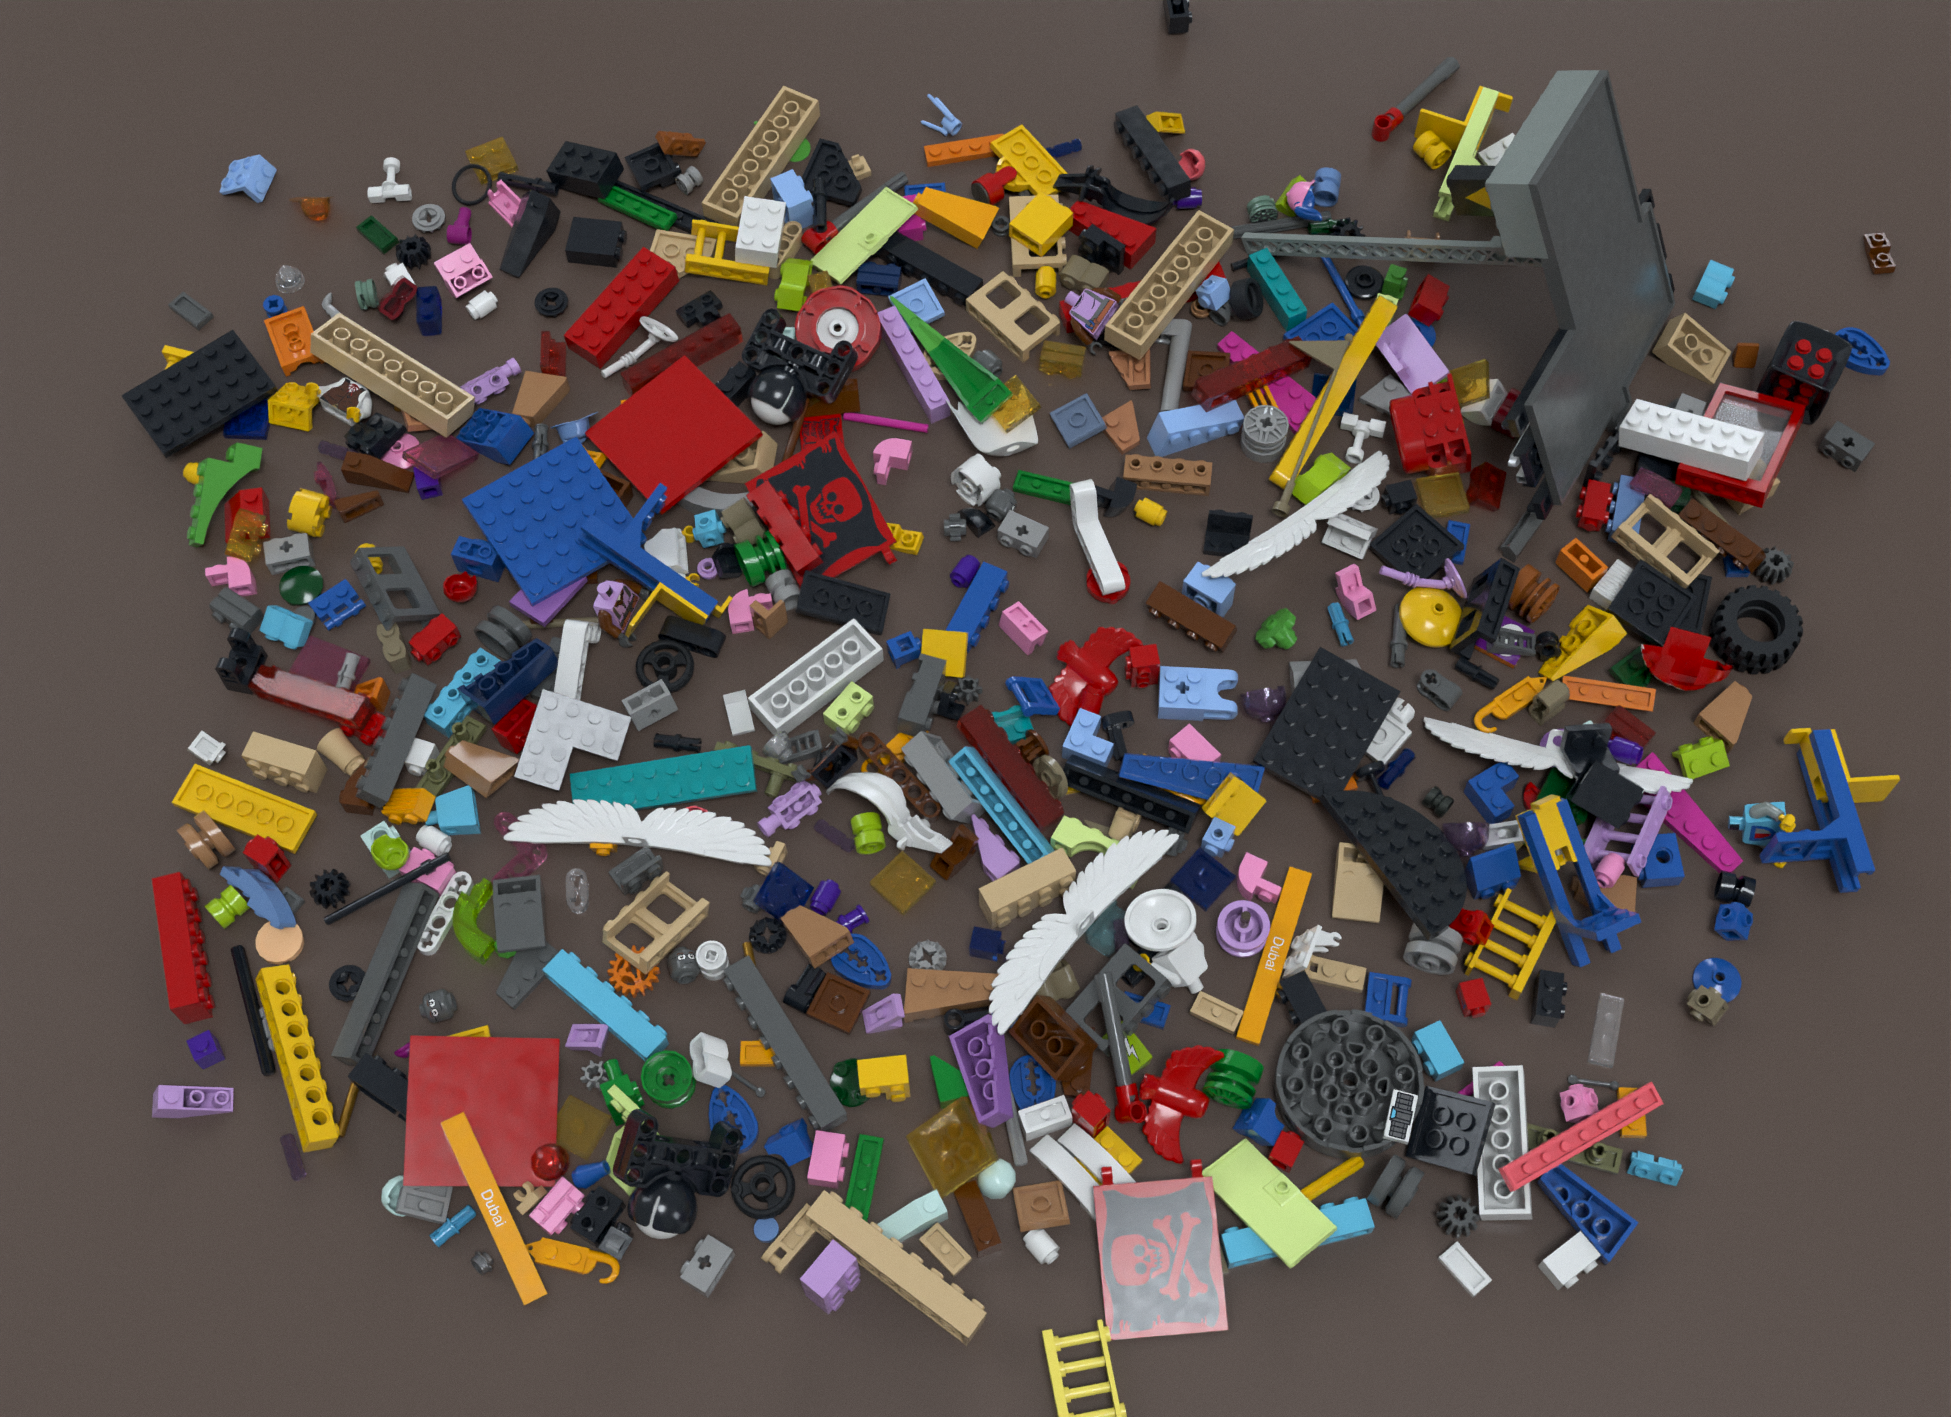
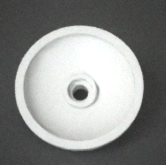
(1160, 910)

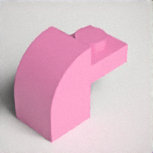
(891, 453)
(235, 574)
(1352, 593)
(740, 612)
(1251, 882)

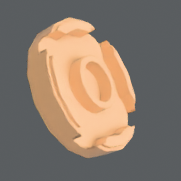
(279, 945)

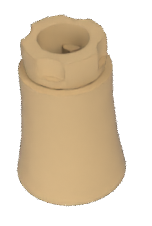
(340, 751)

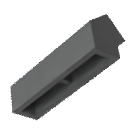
(1520, 536)

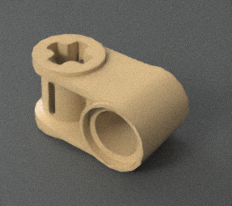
(1124, 824)

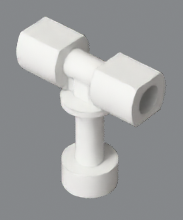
(390, 188)
(1361, 431)

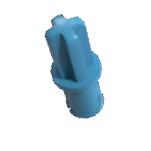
(1340, 624)
(452, 1225)

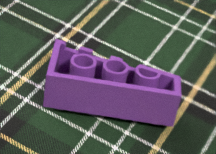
(984, 1070)

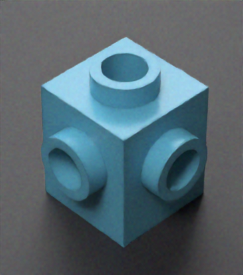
(709, 529)

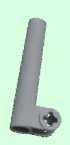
(1178, 336)

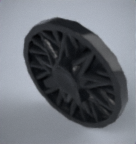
(1364, 282)

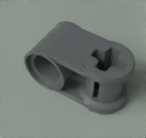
(1440, 690)

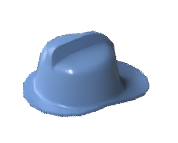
(573, 429)

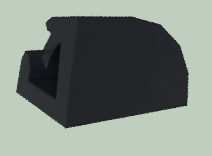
(977, 521)

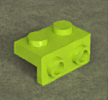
(1702, 757)

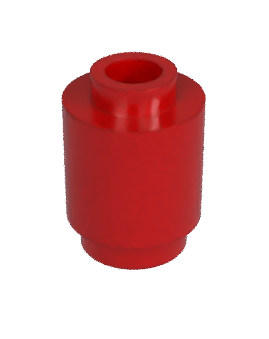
(1092, 698)

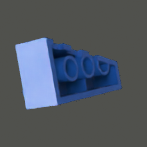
(1588, 1211)

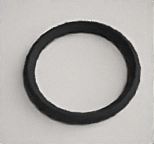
(457, 176)

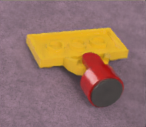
(1021, 167)

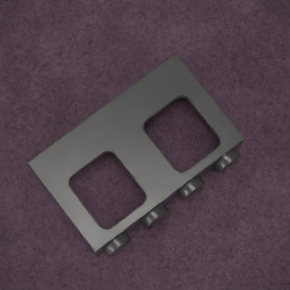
(404, 578)
(1128, 1009)

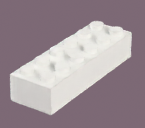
(1691, 439)
(816, 678)
(1504, 1142)

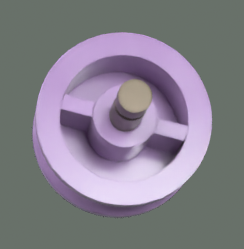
(1242, 928)

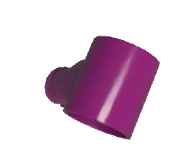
(460, 231)

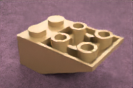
(1356, 887)

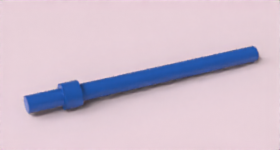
(1356, 314)

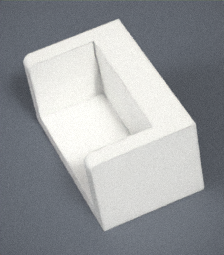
(1045, 1118)

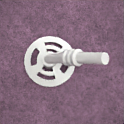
(656, 333)

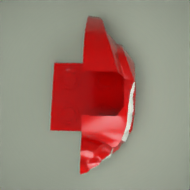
(1683, 662)

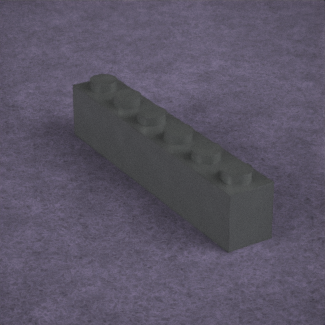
(395, 741)

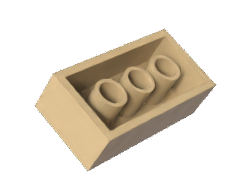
(1026, 888)

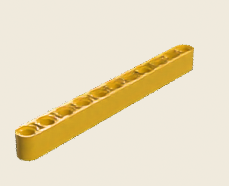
(1351, 364)

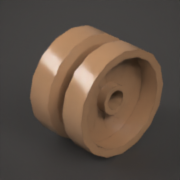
(204, 841)

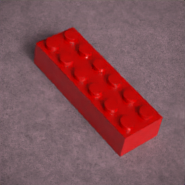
(620, 306)
(182, 948)

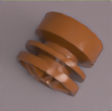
(1534, 597)

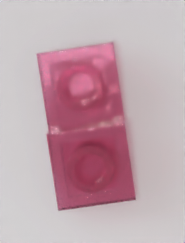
(326, 483)
(1656, 485)

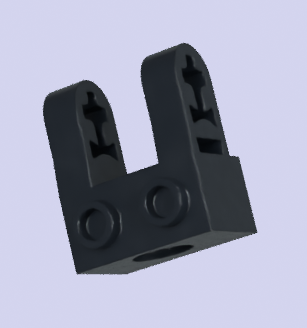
(243, 653)

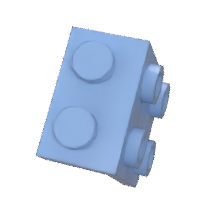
(249, 175)

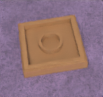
(1041, 1206)

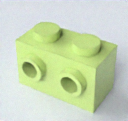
(849, 709)

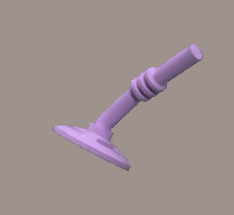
(1451, 580)

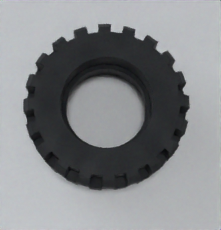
(1767, 607)

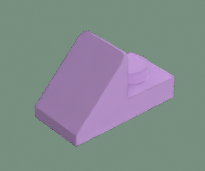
(884, 1014)
(588, 1037)

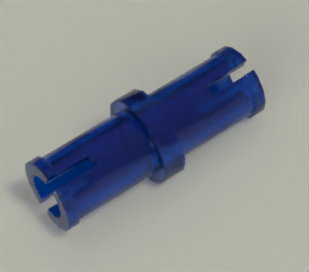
(1396, 768)

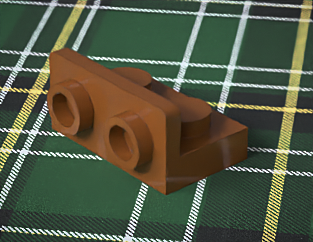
(679, 143)

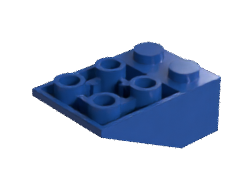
(496, 434)

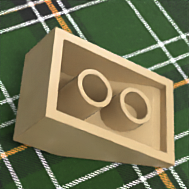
(1691, 349)
(749, 463)

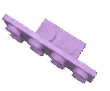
(1411, 354)

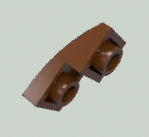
(1877, 252)

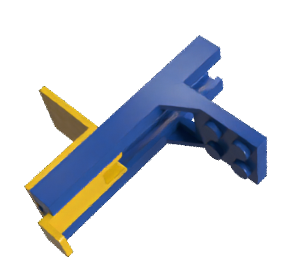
(627, 555)
(1833, 803)
(1551, 842)

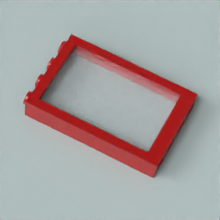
(1758, 412)

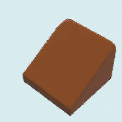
(1745, 355)

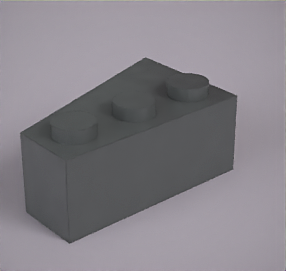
(923, 697)

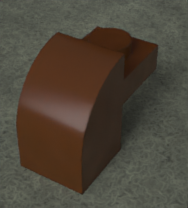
(957, 855)

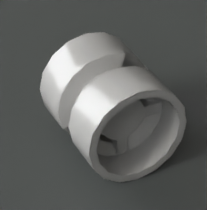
(783, 587)

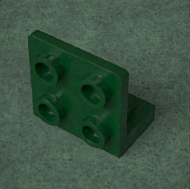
(1559, 784)

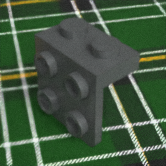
(636, 871)

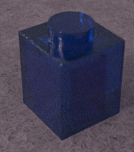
(986, 944)

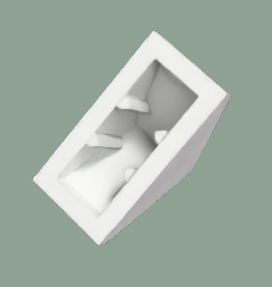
(738, 713)

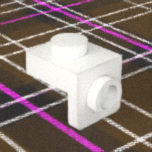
(395, 271)
(207, 748)

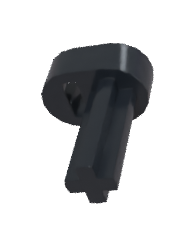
(1113, 724)

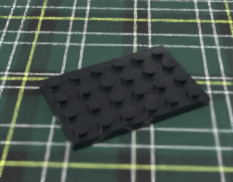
(199, 393)
(1326, 725)

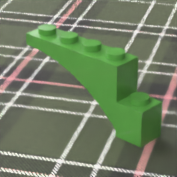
(214, 481)

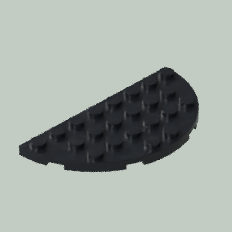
(1405, 854)

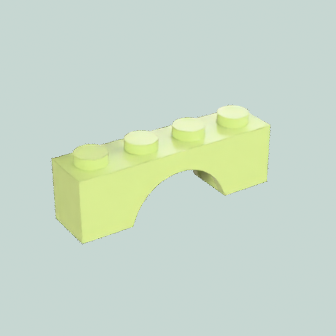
(1076, 838)

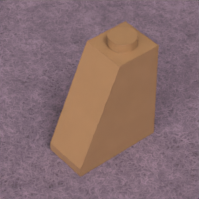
(539, 396)
(1725, 715)
(480, 767)
(1620, 895)
(816, 935)

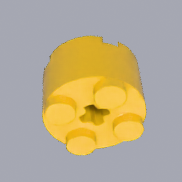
(309, 512)

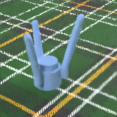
(949, 122)

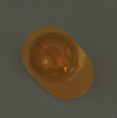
(314, 207)

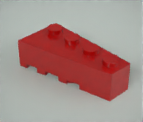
(1134, 234)
(785, 528)

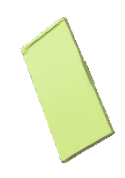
(863, 235)
(1269, 1203)

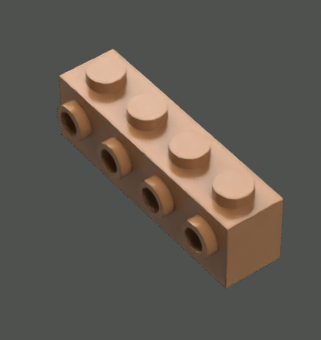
(1168, 474)

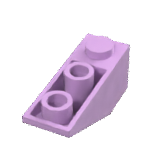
(994, 856)
(191, 1101)

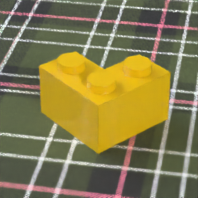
(884, 1076)

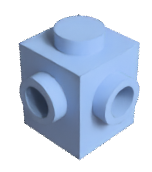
(1213, 292)
(1218, 838)

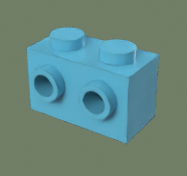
(1437, 1051)

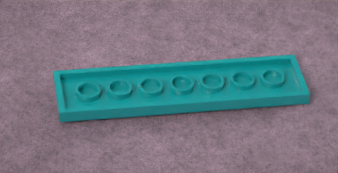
(670, 779)

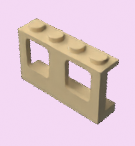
(1020, 253)
(1002, 321)
(1676, 532)
(665, 935)

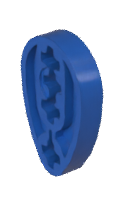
(1871, 355)
(864, 975)
(1019, 1084)
(737, 1107)

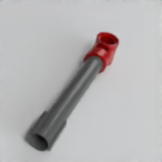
(1387, 122)
(817, 241)
(1129, 1106)

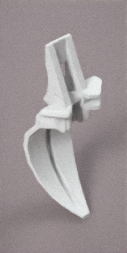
(891, 802)

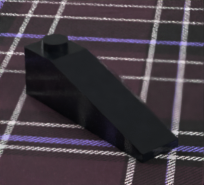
(530, 231)

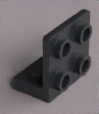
(1226, 532)
(1587, 741)

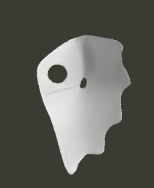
(992, 438)

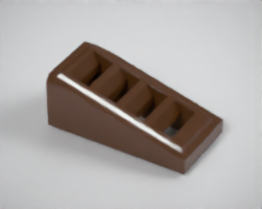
(358, 505)

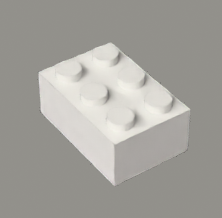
(760, 232)

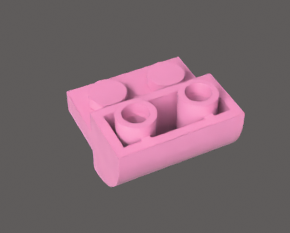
(462, 270)

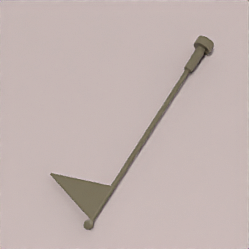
(1331, 355)

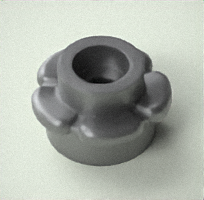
(482, 1262)

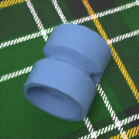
(1326, 187)

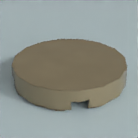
(1052, 774)

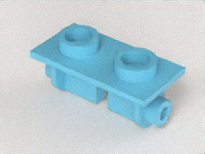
(1663, 1171)

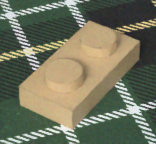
(1216, 1012)
(945, 1249)

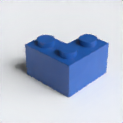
(1488, 792)

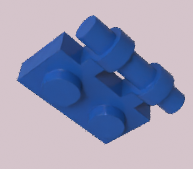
(333, 601)

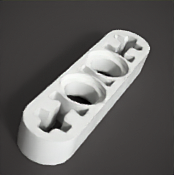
(441, 911)

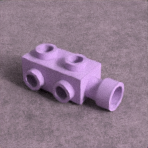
(485, 384)
(793, 808)

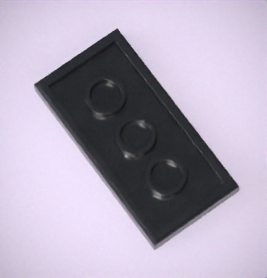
(842, 601)

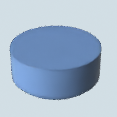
(766, 1230)

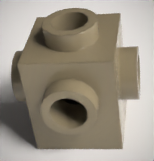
(1707, 1005)

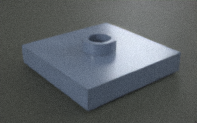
(1078, 420)

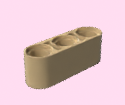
(789, 246)

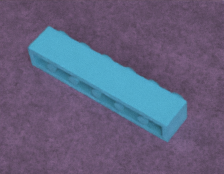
(1000, 804)
(605, 1006)
(1245, 1247)

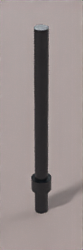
(427, 867)

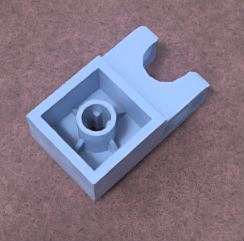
(1199, 693)

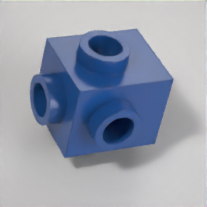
(1733, 921)

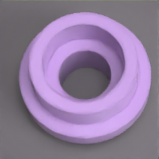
(704, 573)

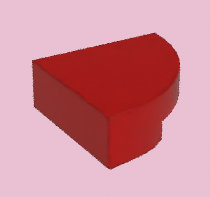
(1529, 795)

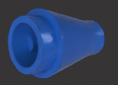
(589, 1174)

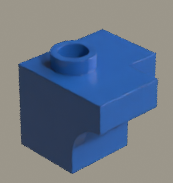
(1260, 1122)
(791, 1142)

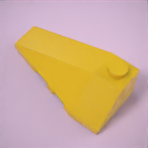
(1590, 636)

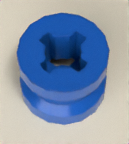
(270, 306)

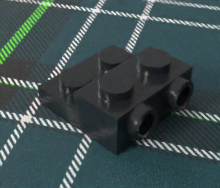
(653, 167)
(1102, 249)
(375, 435)

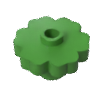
(1277, 630)

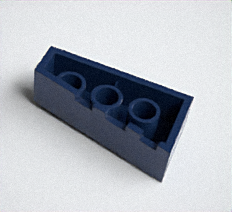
(509, 681)

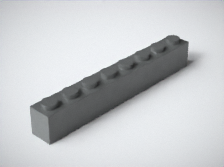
(385, 973)
(785, 1045)

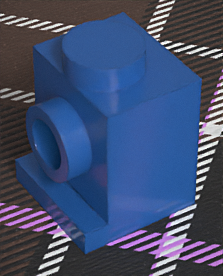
(903, 642)

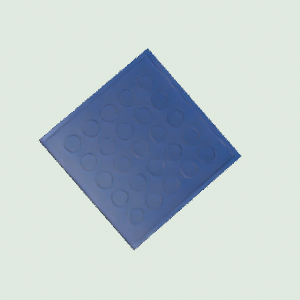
(538, 516)

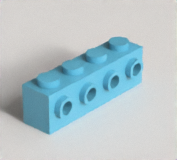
(450, 705)

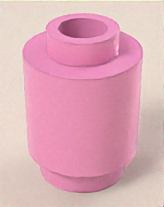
(1609, 870)

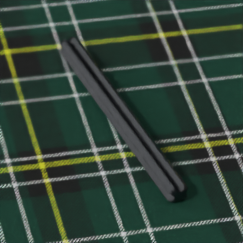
(252, 1010)

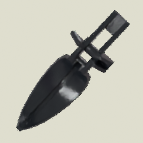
(1093, 186)

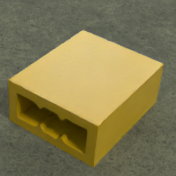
(1041, 224)

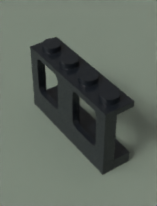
(1485, 607)

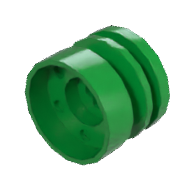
(758, 559)
(669, 1066)
(1233, 1079)

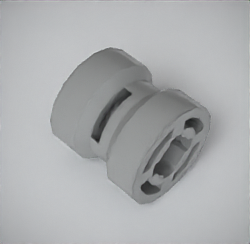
(689, 180)

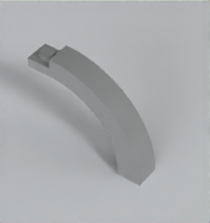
(703, 500)

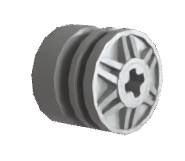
(1264, 433)

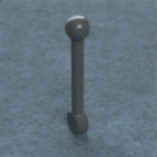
(1572, 1080)
(760, 1092)

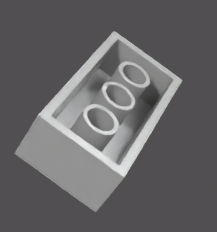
(930, 759)

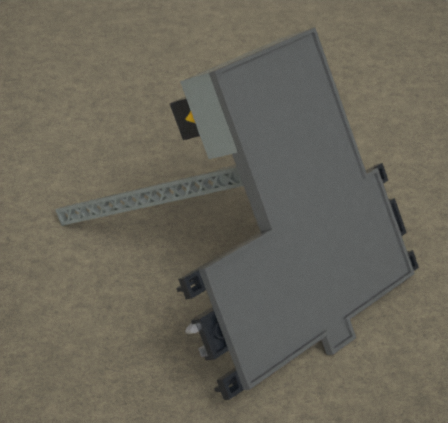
(1575, 210)

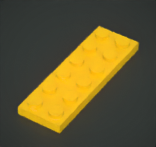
(244, 807)

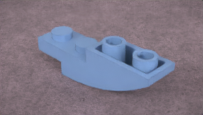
(263, 895)

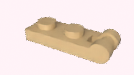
(1336, 974)
(791, 1241)

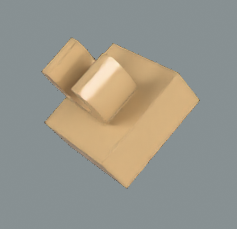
(860, 167)
(531, 1198)

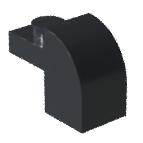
(1117, 497)

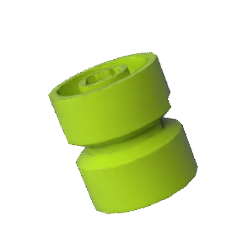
(868, 833)
(227, 906)

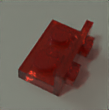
(552, 355)
(1486, 486)

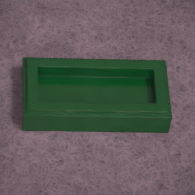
(377, 234)

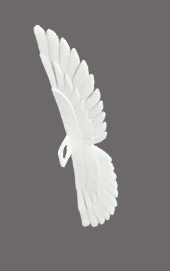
(1299, 525)
(1537, 757)
(662, 829)
(1054, 936)

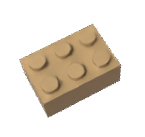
(284, 762)

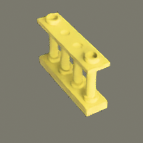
(1057, 1370)

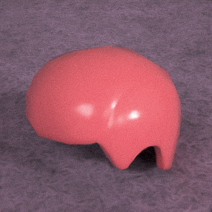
(1192, 163)

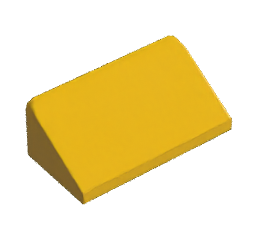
(1167, 122)

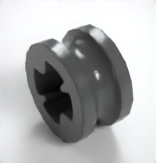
(1000, 232)

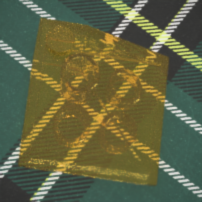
(953, 1147)

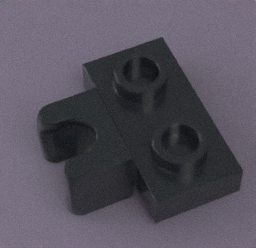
(700, 310)

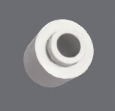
(482, 305)
(434, 840)
(1041, 1246)

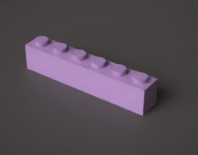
(913, 365)

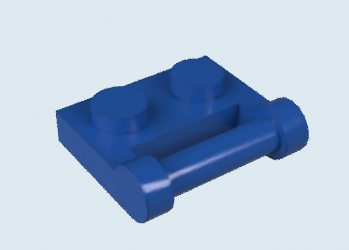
(1037, 692)
(1379, 997)

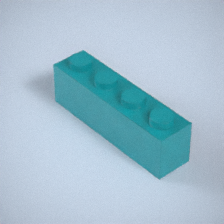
(1276, 289)

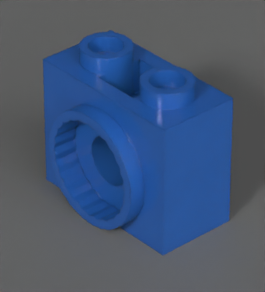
(477, 558)
(1662, 874)

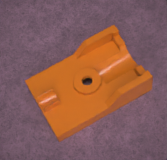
(284, 330)

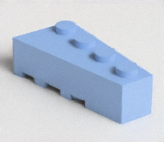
(1192, 426)

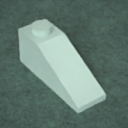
(915, 1217)

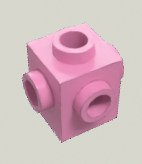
(1578, 1103)

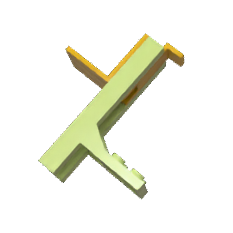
(1462, 136)

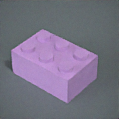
(831, 1277)

